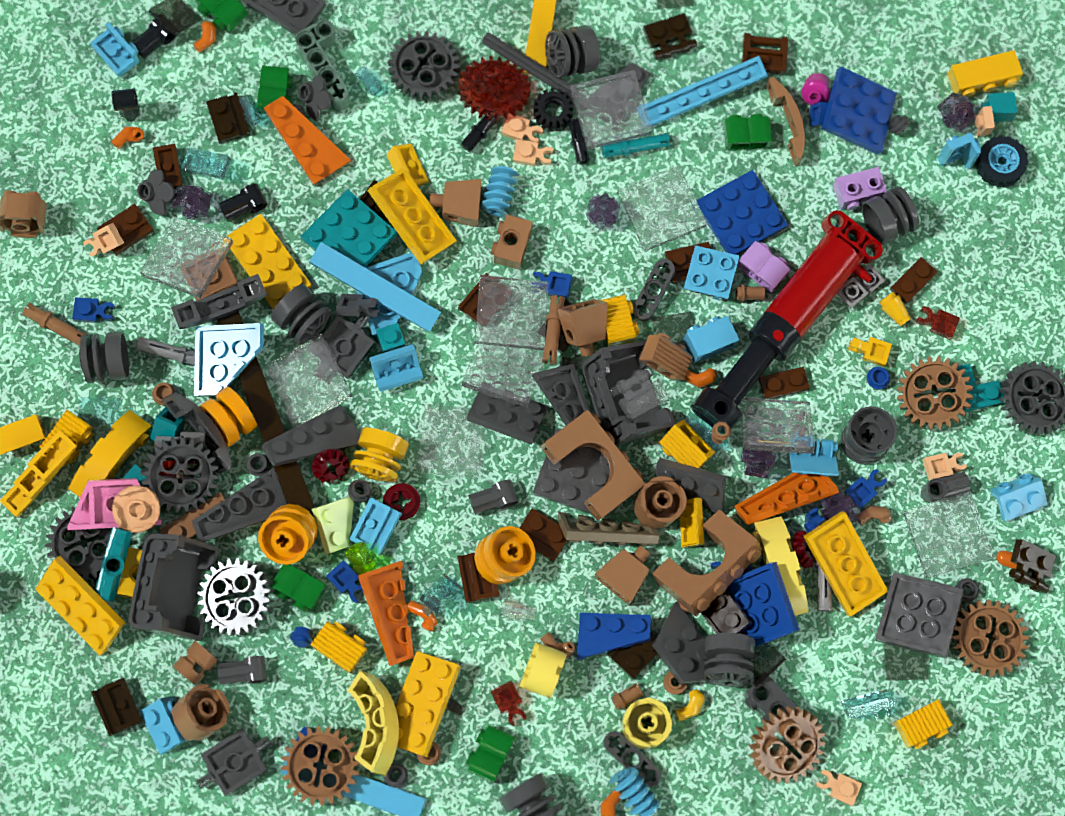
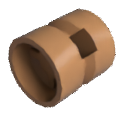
(203, 659)

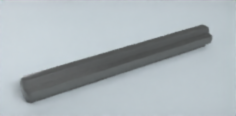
(525, 63)

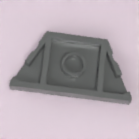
(681, 647)

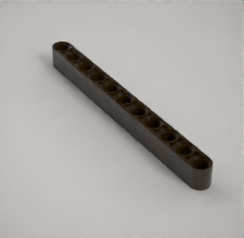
(270, 425)

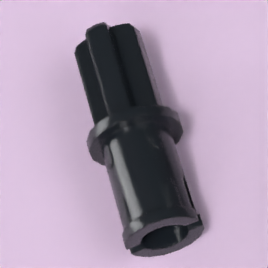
(477, 133)
(578, 142)

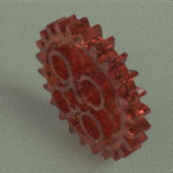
(493, 82)

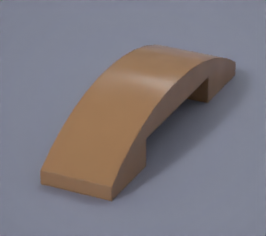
(780, 95)

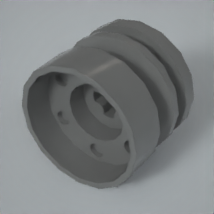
(572, 51)
(890, 215)
(301, 314)
(99, 357)
(877, 427)
(729, 659)
(529, 799)

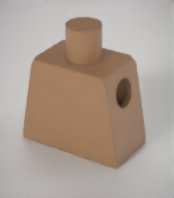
(459, 201)
(584, 324)
(624, 573)

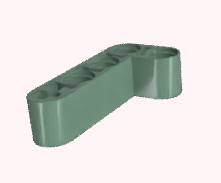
(325, 68)

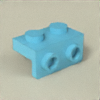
(115, 50)
(960, 147)
(396, 367)
(1019, 496)
(161, 724)

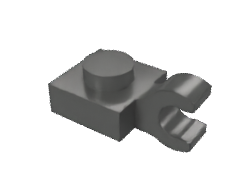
(354, 304)

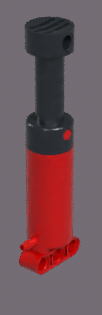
(791, 314)

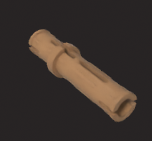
(48, 321)
(553, 330)

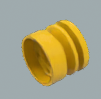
(380, 451)

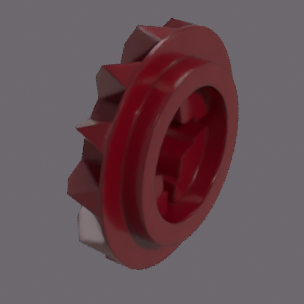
(334, 457)
(408, 493)
(803, 552)

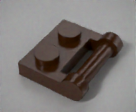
(773, 60)

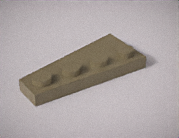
(606, 531)

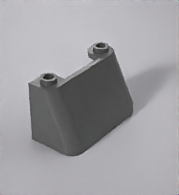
(601, 373)
(169, 585)

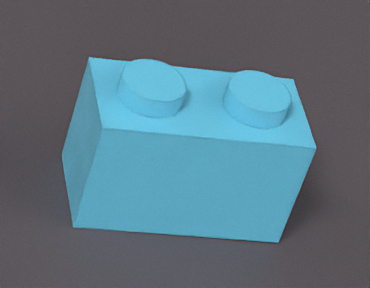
(711, 338)

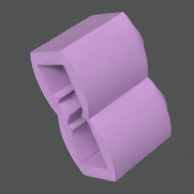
(763, 266)

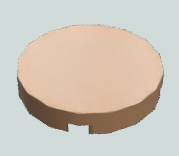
(136, 508)

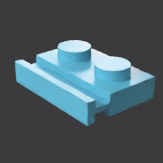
(376, 525)

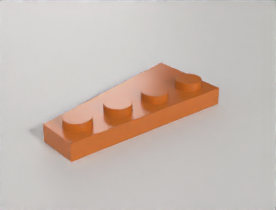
(306, 142)
(785, 495)
(387, 605)

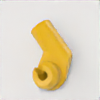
(694, 706)

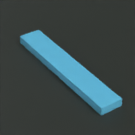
(705, 90)
(374, 287)
(369, 792)

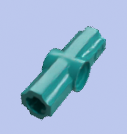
(116, 548)

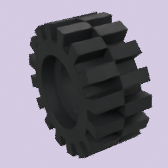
(553, 97)

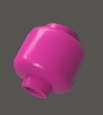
(816, 88)

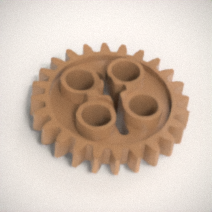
(931, 373)
(1010, 644)
(298, 760)
(772, 760)

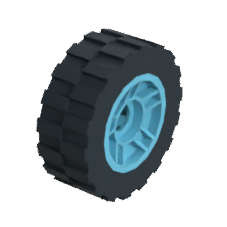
(1005, 150)

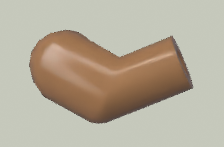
(876, 512)
(567, 648)

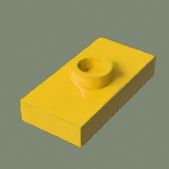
(692, 524)

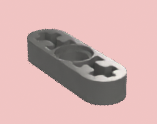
(640, 302)
(614, 751)

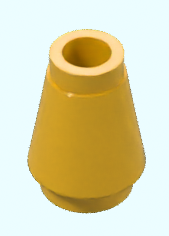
(894, 308)

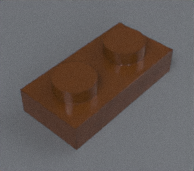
(167, 161)
(913, 280)
(784, 383)

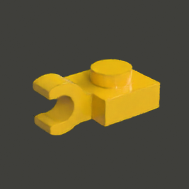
(874, 350)

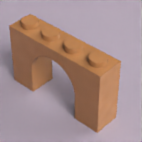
(587, 432)
(698, 591)

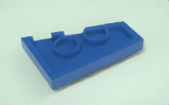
(611, 631)

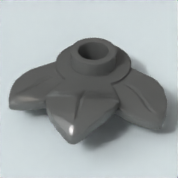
(315, 96)
(156, 192)

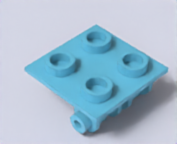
(711, 272)
(821, 462)

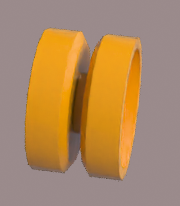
(229, 415)
(287, 534)
(504, 555)

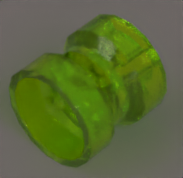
(361, 559)

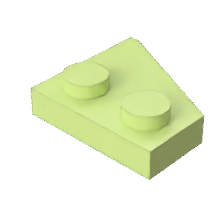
(334, 524)

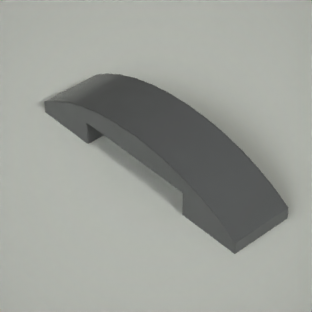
(219, 304)
(201, 422)

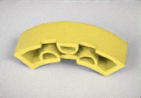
(777, 548)
(381, 722)

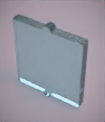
(99, 413)

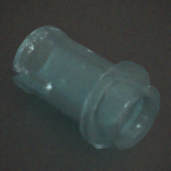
(368, 80)
(250, 110)

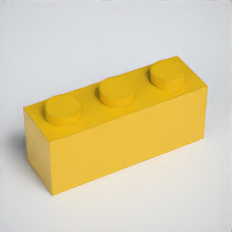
(985, 74)

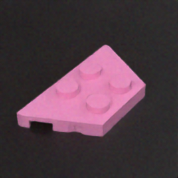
(96, 503)

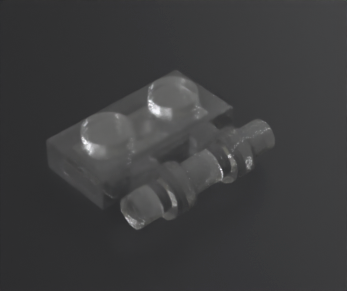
(643, 400)

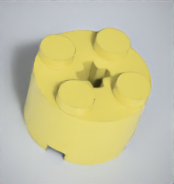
(543, 670)
(659, 719)

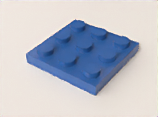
(859, 110)
(741, 213)
(766, 603)

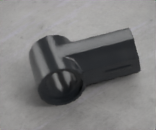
(153, 38)
(126, 103)
(248, 200)

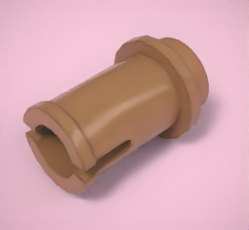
(750, 293)
(724, 429)
(627, 696)

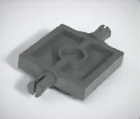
(348, 343)
(233, 762)

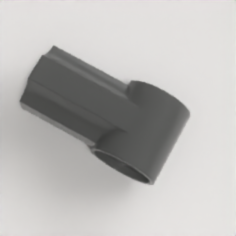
(946, 487)
(499, 496)
(248, 670)

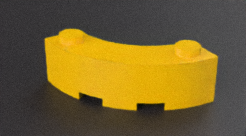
(111, 453)

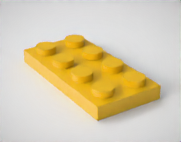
(412, 215)
(264, 254)
(845, 563)
(80, 605)
(424, 701)

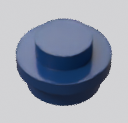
(878, 378)
(302, 637)

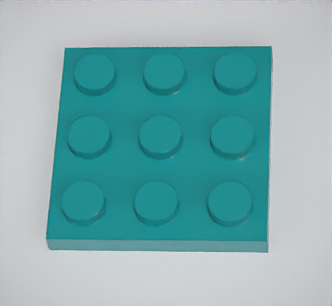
(351, 230)

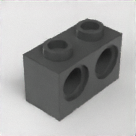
(775, 697)

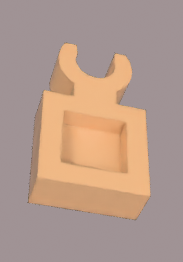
(984, 122)
(518, 128)
(527, 153)
(104, 240)
(940, 466)
(842, 787)

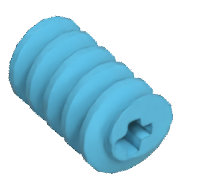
(497, 190)
(635, 791)

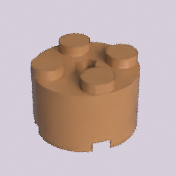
(22, 213)
(668, 494)
(200, 712)

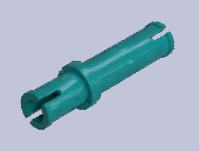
(636, 145)

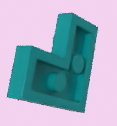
(984, 394)

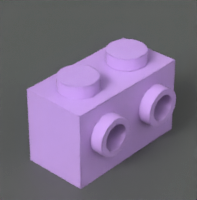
(858, 187)

